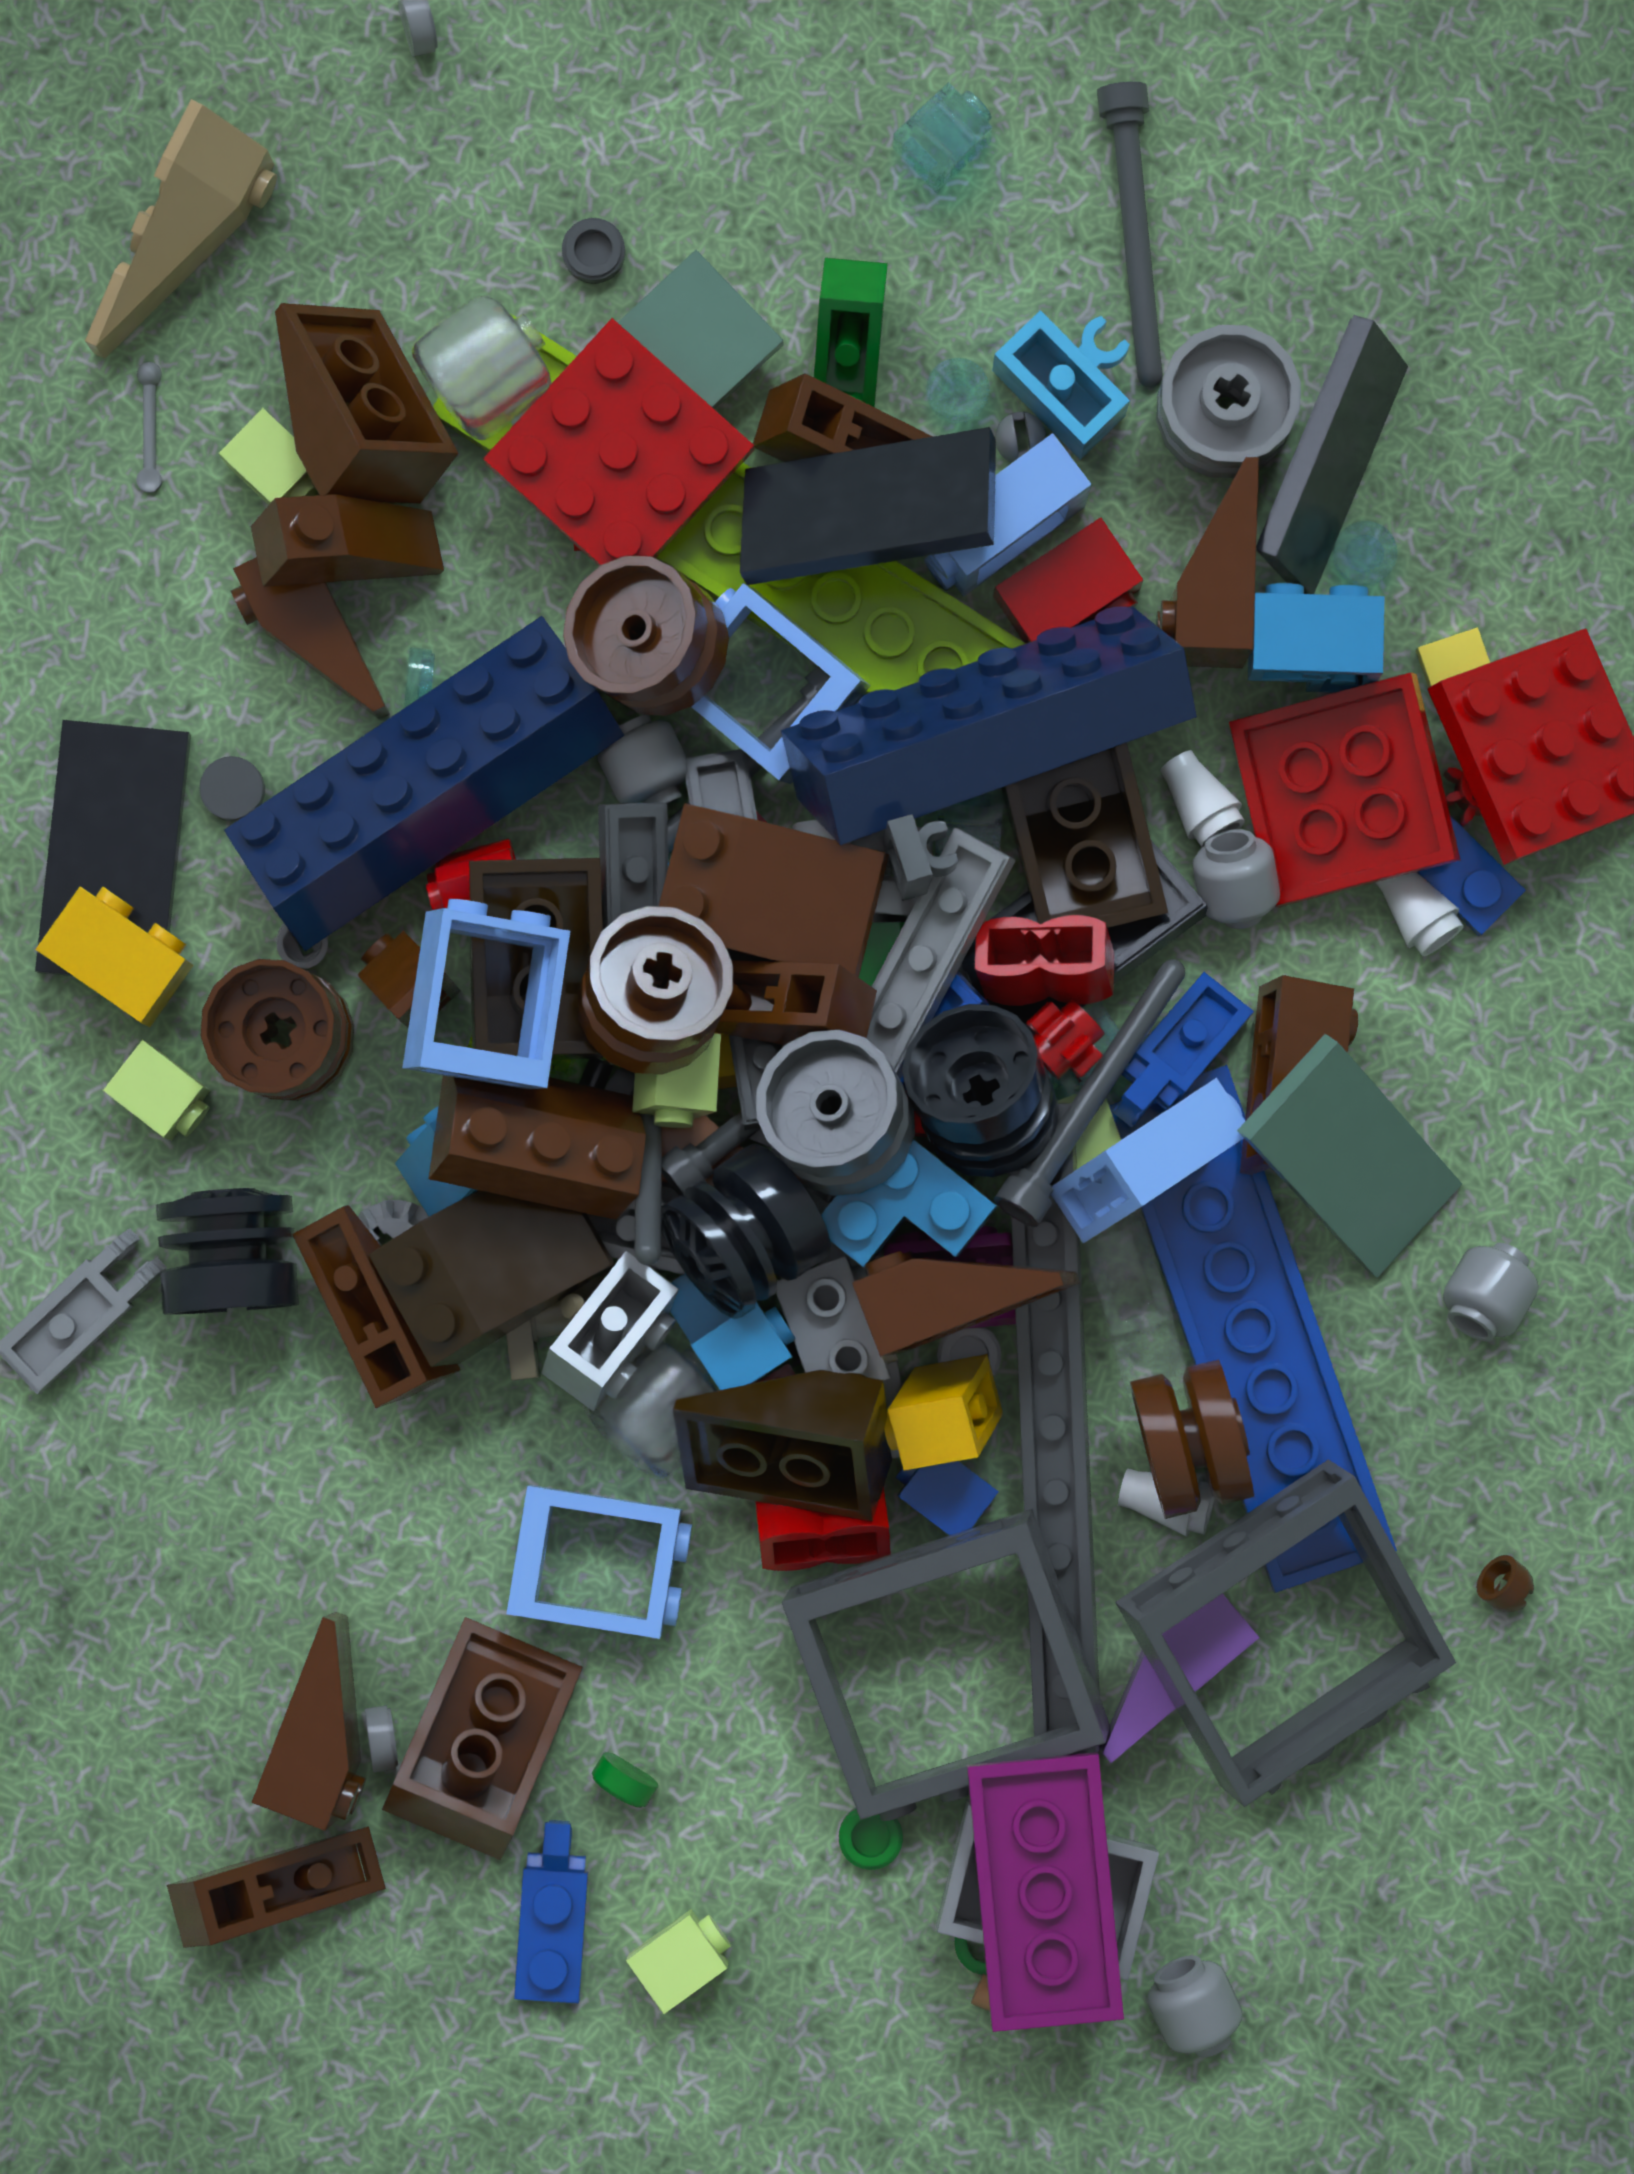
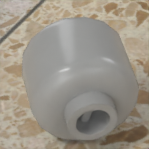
(645, 762)
(1236, 878)
(1490, 1291)
(1194, 2006)

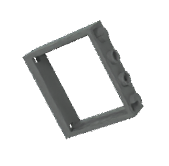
(1238, 1553)
(914, 1567)

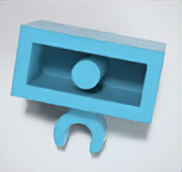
(1064, 381)

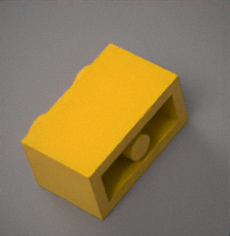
(115, 955)
(944, 1413)

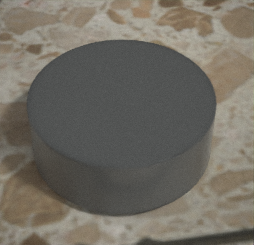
(593, 250)
(231, 788)

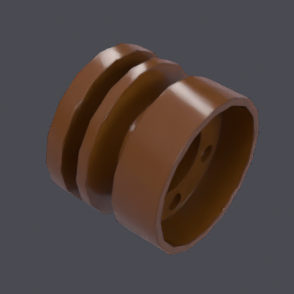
(242, 1020)

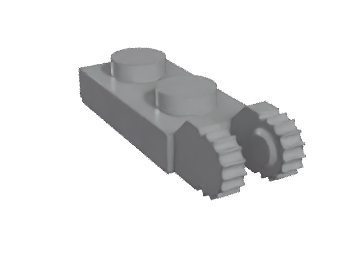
(75, 1315)

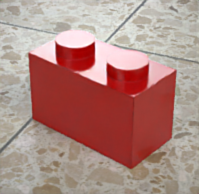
(1069, 584)

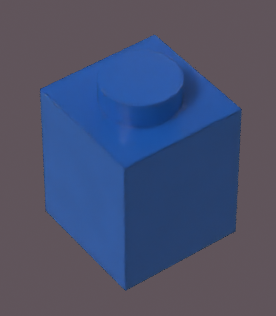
(946, 1495)

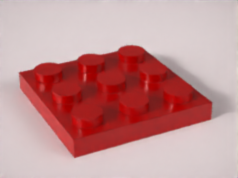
(618, 450)
(1541, 744)
(1346, 788)

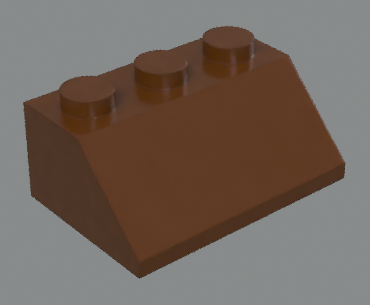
(541, 1145)

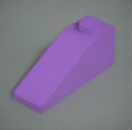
(1202, 1648)

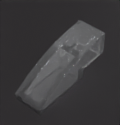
(1134, 1305)

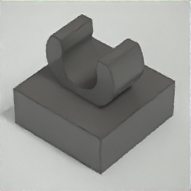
(910, 858)

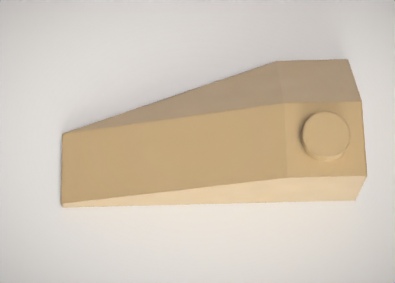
(205, 193)

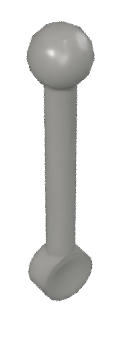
(149, 478)

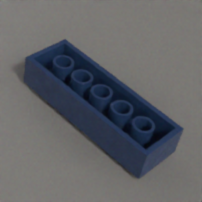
(988, 723)
(423, 783)

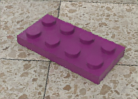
(1045, 1892)

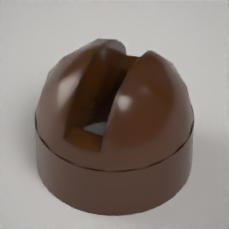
(1518, 1584)

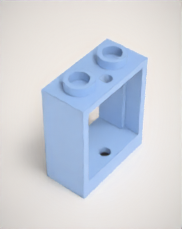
(1030, 502)
(840, 691)
(525, 928)
(1149, 1160)
(531, 1553)

